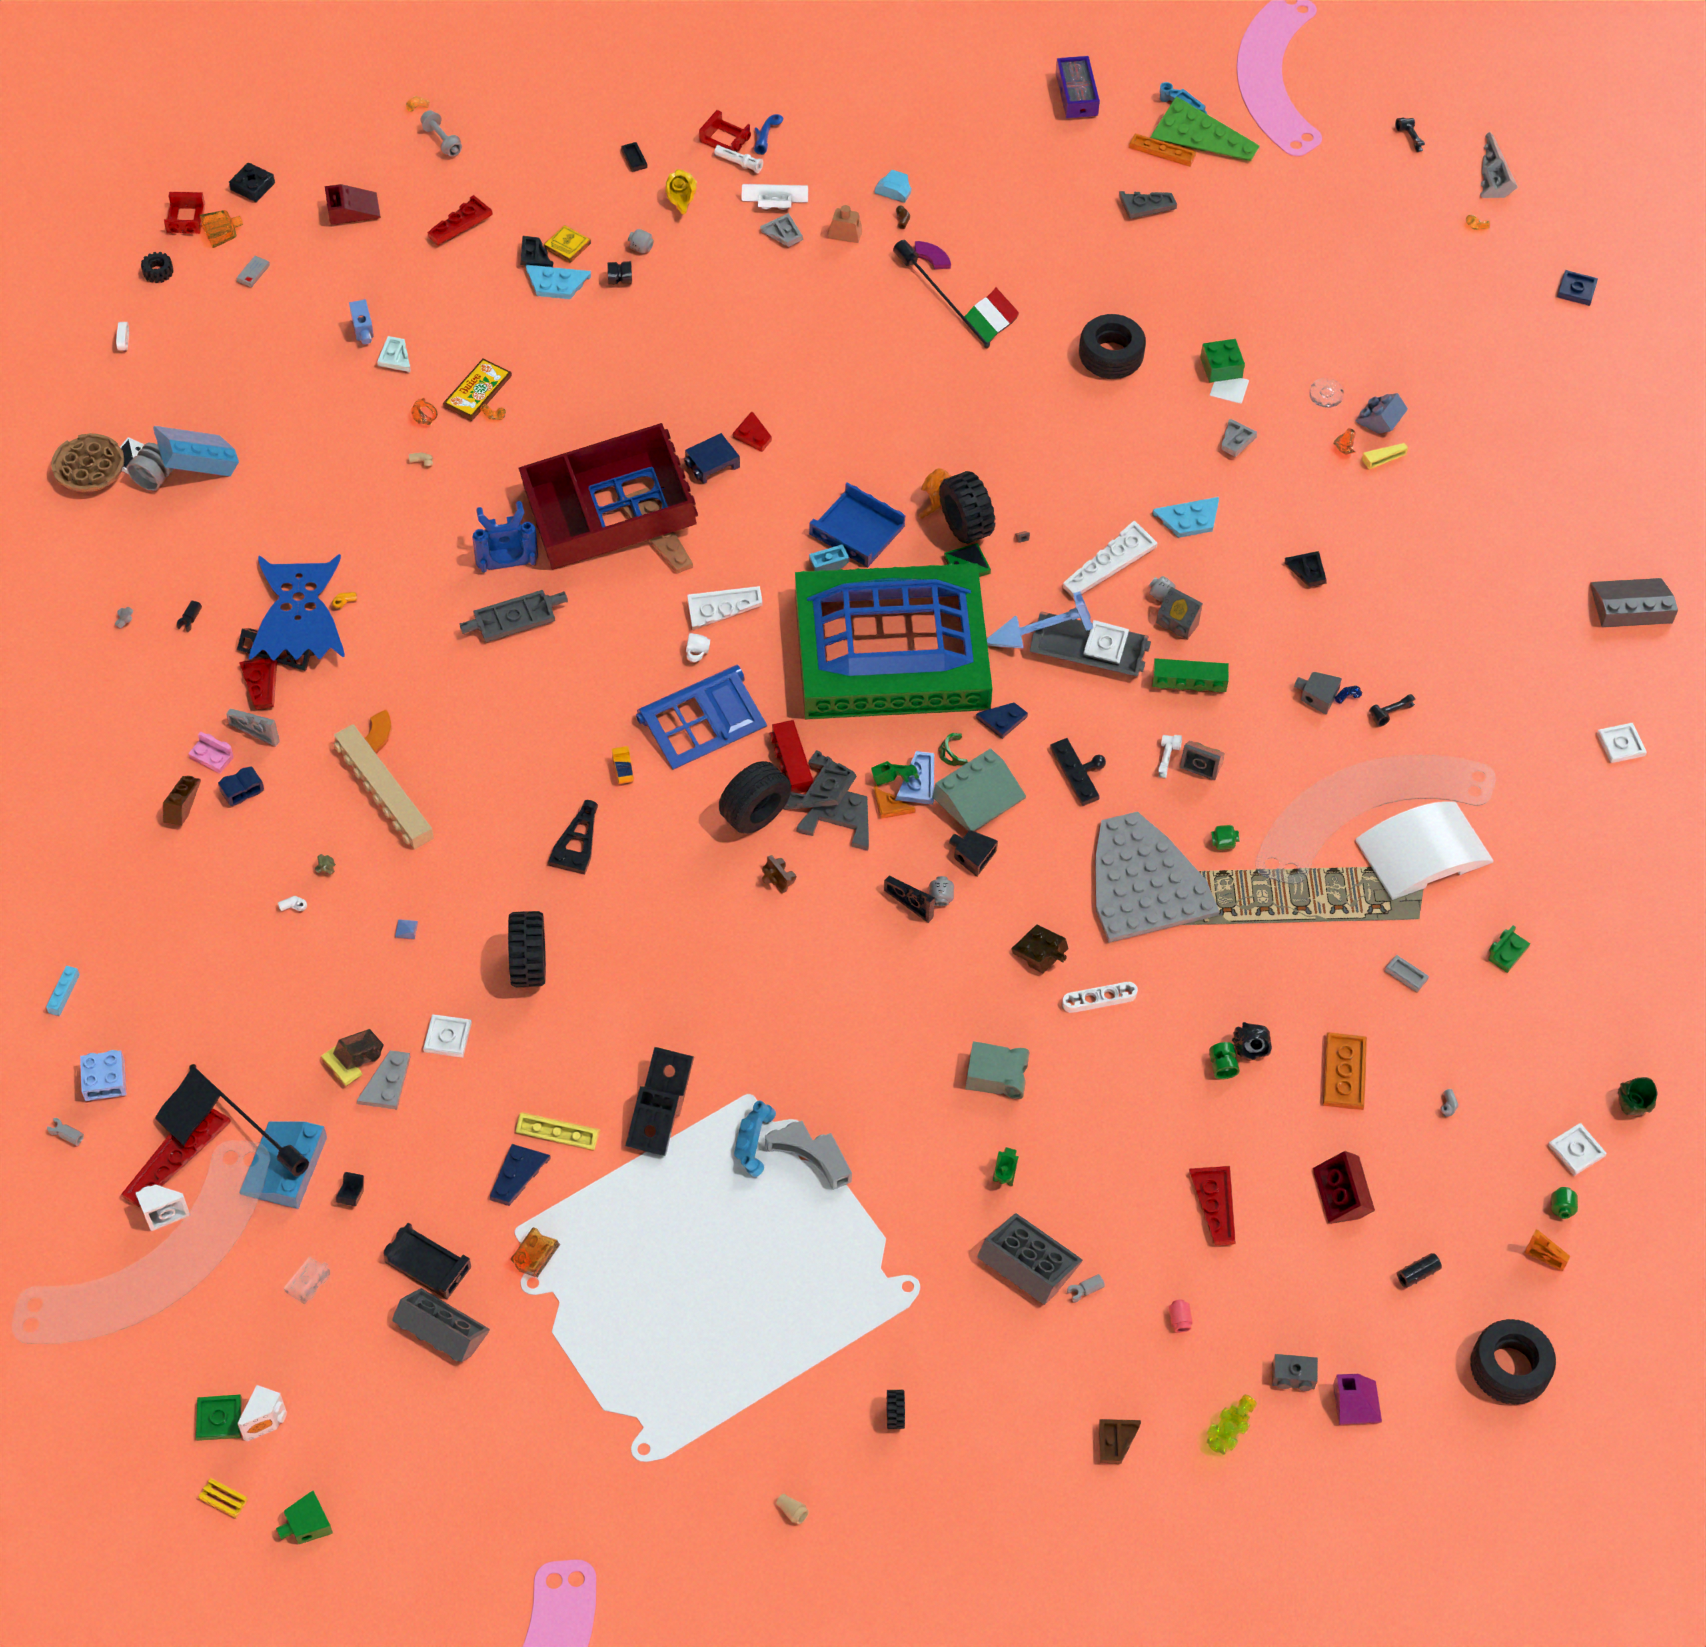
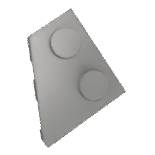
(783, 230)
(1237, 437)

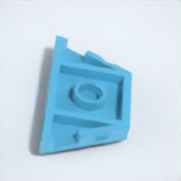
(556, 281)
(1189, 517)

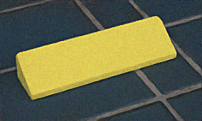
(557, 1130)

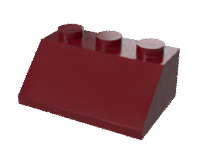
(1343, 1188)

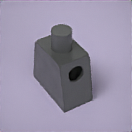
(1319, 690)

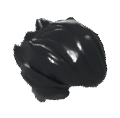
(1252, 1041)

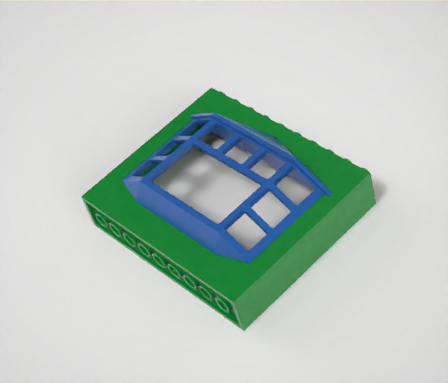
(896, 679)

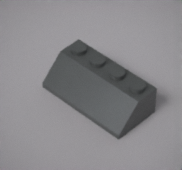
(440, 1324)

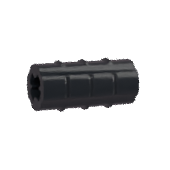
(1419, 1270)

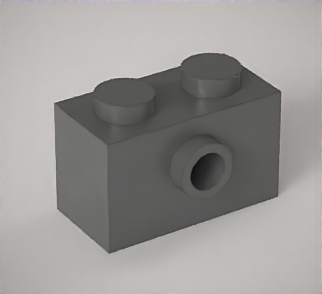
(1294, 1372)

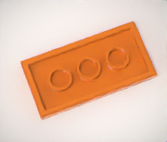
(1345, 1071)

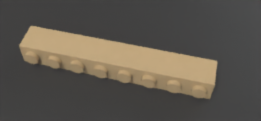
(383, 786)

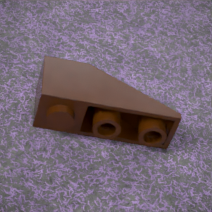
(180, 800)

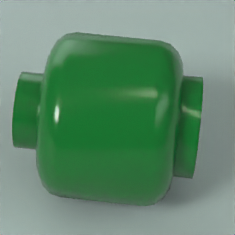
(1225, 837)
(1564, 1202)

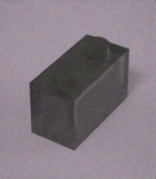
(358, 1049)

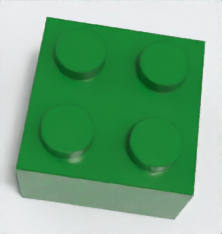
(1222, 360)

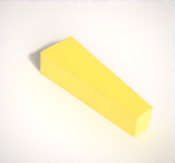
(1381, 456)

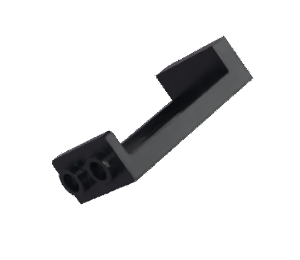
(426, 1261)

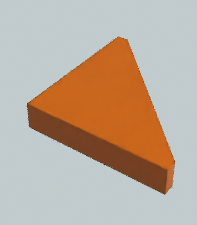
(889, 806)

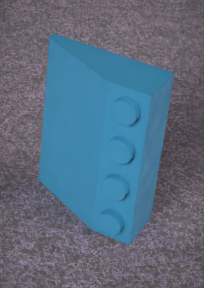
(195, 451)
(281, 1185)

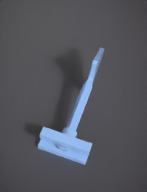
(1011, 633)

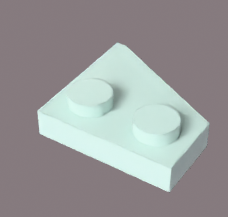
(394, 355)

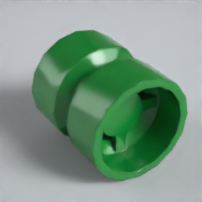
(1224, 1060)

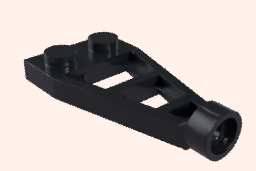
(570, 859)

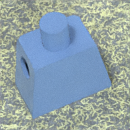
(362, 325)

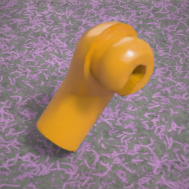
(342, 598)

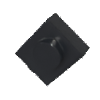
(351, 1189)

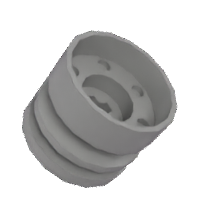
(148, 467)

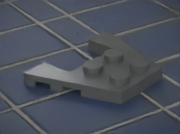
(828, 786)
(850, 813)

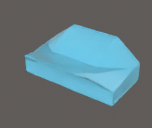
(894, 186)
(829, 559)

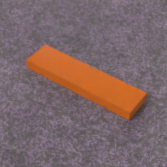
(1162, 149)

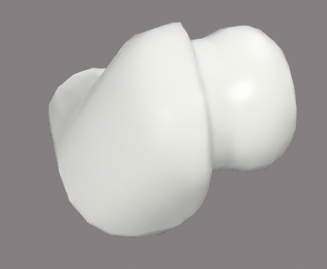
(293, 902)

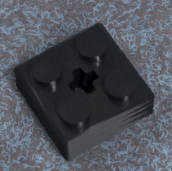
(252, 182)

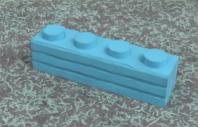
(63, 990)

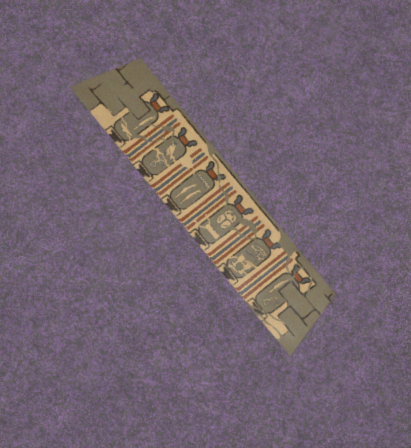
(1321, 897)

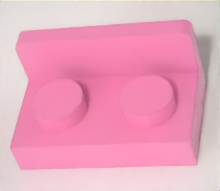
(211, 752)

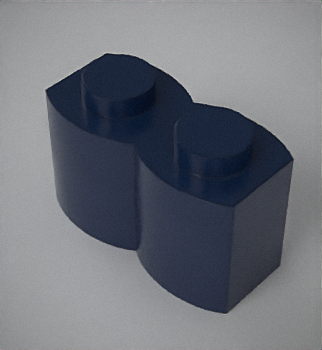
(241, 786)

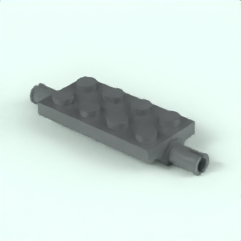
(514, 615)

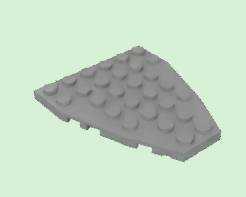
(1145, 880)

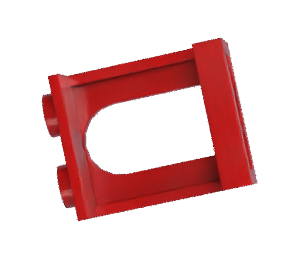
(714, 123)
(184, 200)

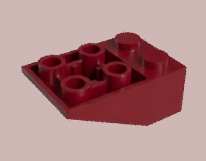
(351, 204)

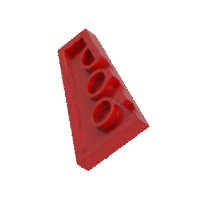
(457, 222)
(1215, 1196)

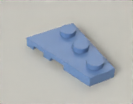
(919, 789)

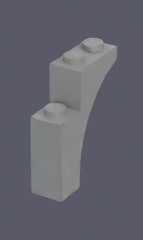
(821, 1151)

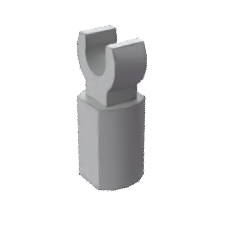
(66, 1132)
(1086, 1287)

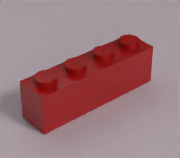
(791, 756)

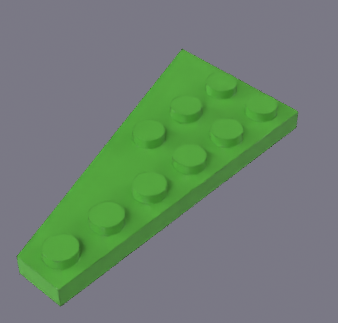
(1197, 130)

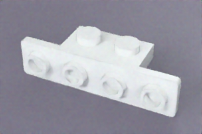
(774, 195)

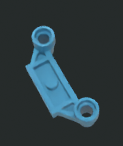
(1168, 93)
(749, 1136)

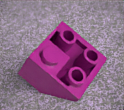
(1356, 1399)

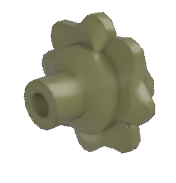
(325, 863)

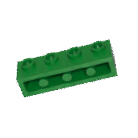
(1190, 675)

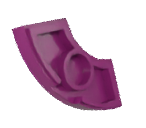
(933, 254)

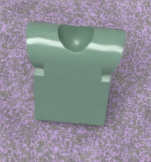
(997, 1069)

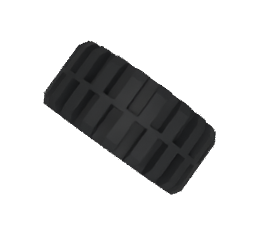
(967, 507)
(526, 949)

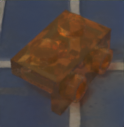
(534, 1253)

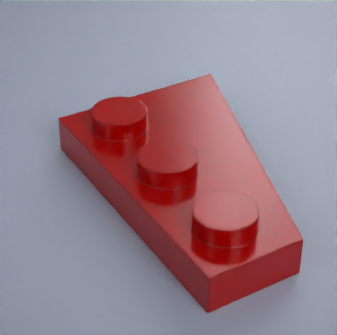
(261, 681)

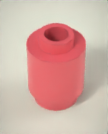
(1180, 1316)

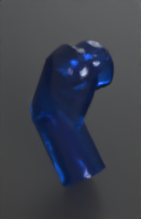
(1348, 691)

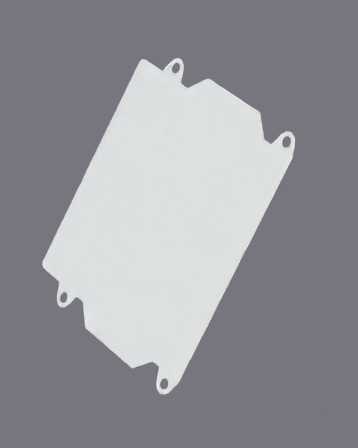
(708, 1284)

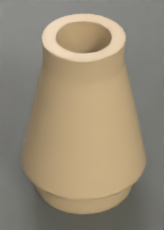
(794, 1509)

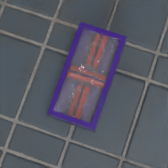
(1077, 87)

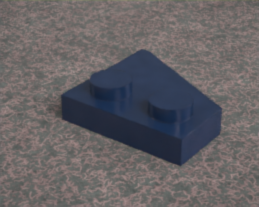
(1002, 718)

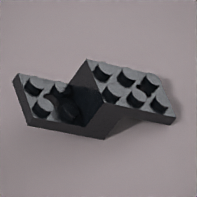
(660, 1101)

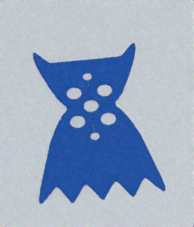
(315, 628)

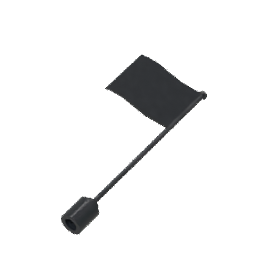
(194, 1102)

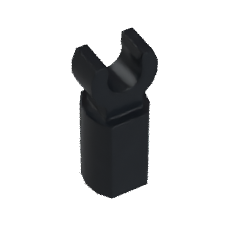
(189, 615)

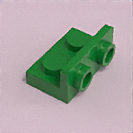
(1508, 949)

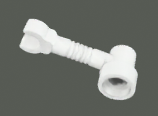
(1170, 742)

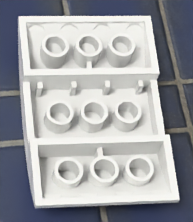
(1422, 847)

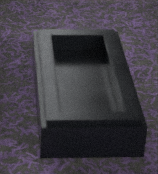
(634, 156)

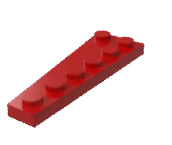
(173, 1155)

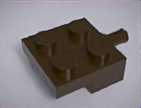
(1041, 948)

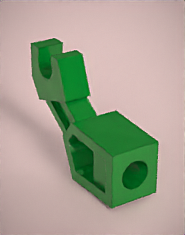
(888, 772)

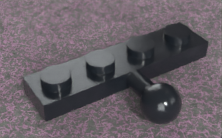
(1076, 772)

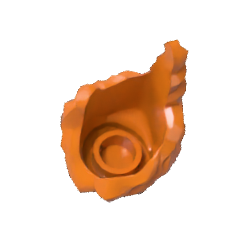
(931, 485)

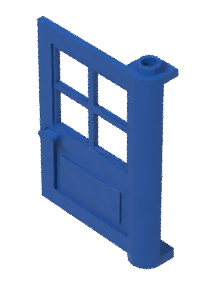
(724, 705)

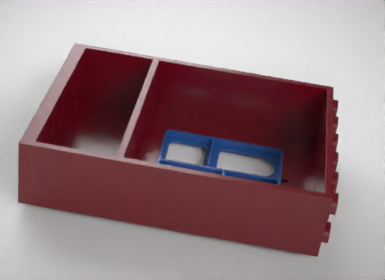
(565, 502)

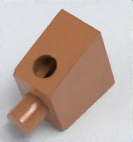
(845, 225)

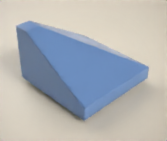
(406, 929)

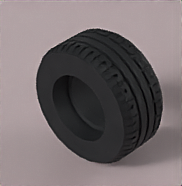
(1112, 329)
(754, 797)
(1528, 1341)

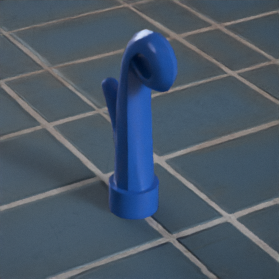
(762, 136)

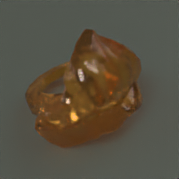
(418, 415)
(1345, 442)

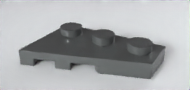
(1147, 204)

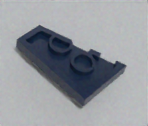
(517, 1170)

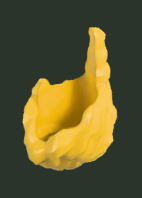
(680, 189)

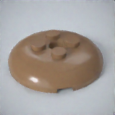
(87, 462)

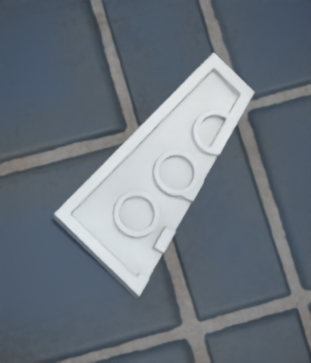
(719, 605)

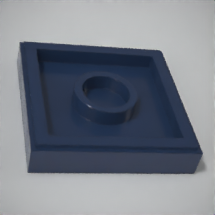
(1577, 287)

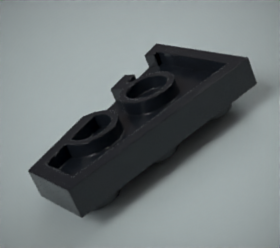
(912, 898)

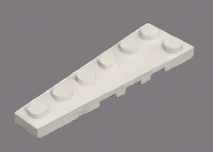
(1124, 550)

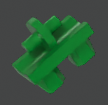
(1006, 1166)

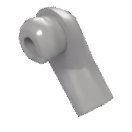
(1451, 1104)

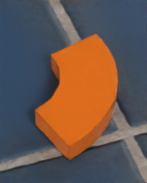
(380, 730)

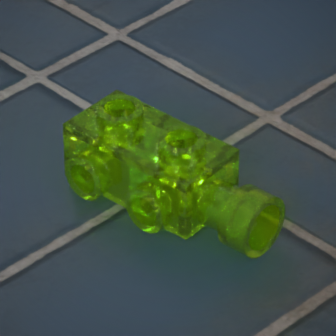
(1225, 1429)

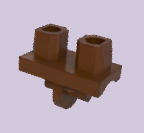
(775, 874)

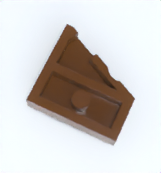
(1116, 1439)

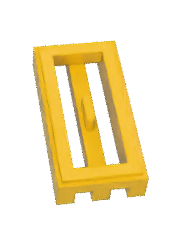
(208, 1489)

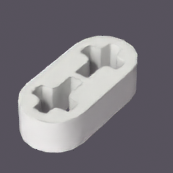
(122, 336)

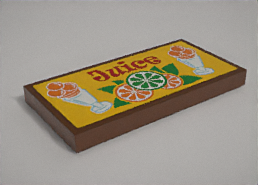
(477, 389)

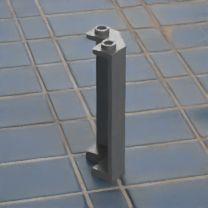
(1069, 639)

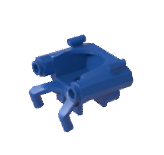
(506, 543)

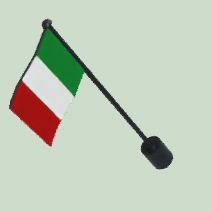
(984, 318)

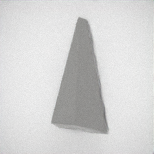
(1498, 178)

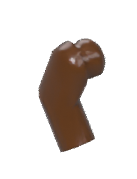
(903, 215)

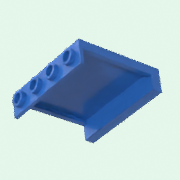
(860, 524)

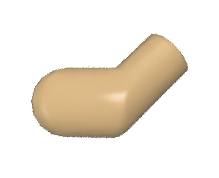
(417, 457)

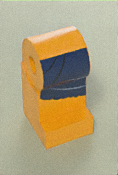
(622, 764)

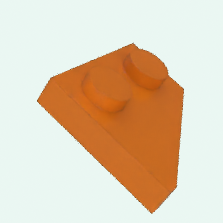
(1547, 1251)

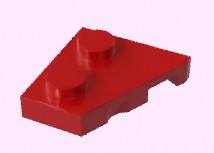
(753, 433)

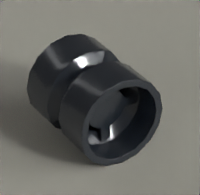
(619, 272)

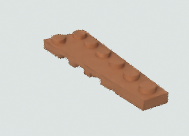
(666, 545)

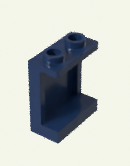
(711, 457)

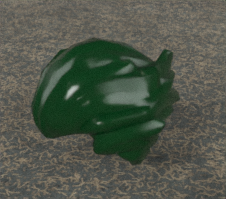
(1637, 1096)

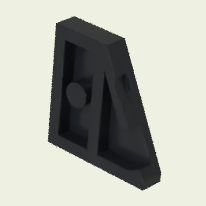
(534, 253)
(1308, 568)

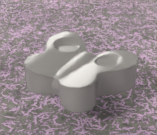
(125, 616)

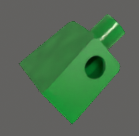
(305, 1520)

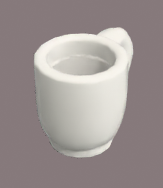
(698, 645)

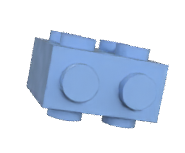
(103, 1075)

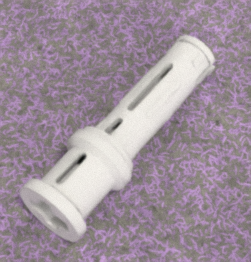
(745, 161)

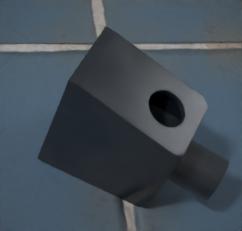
(974, 850)

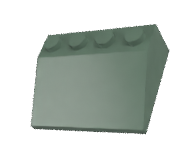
(978, 791)

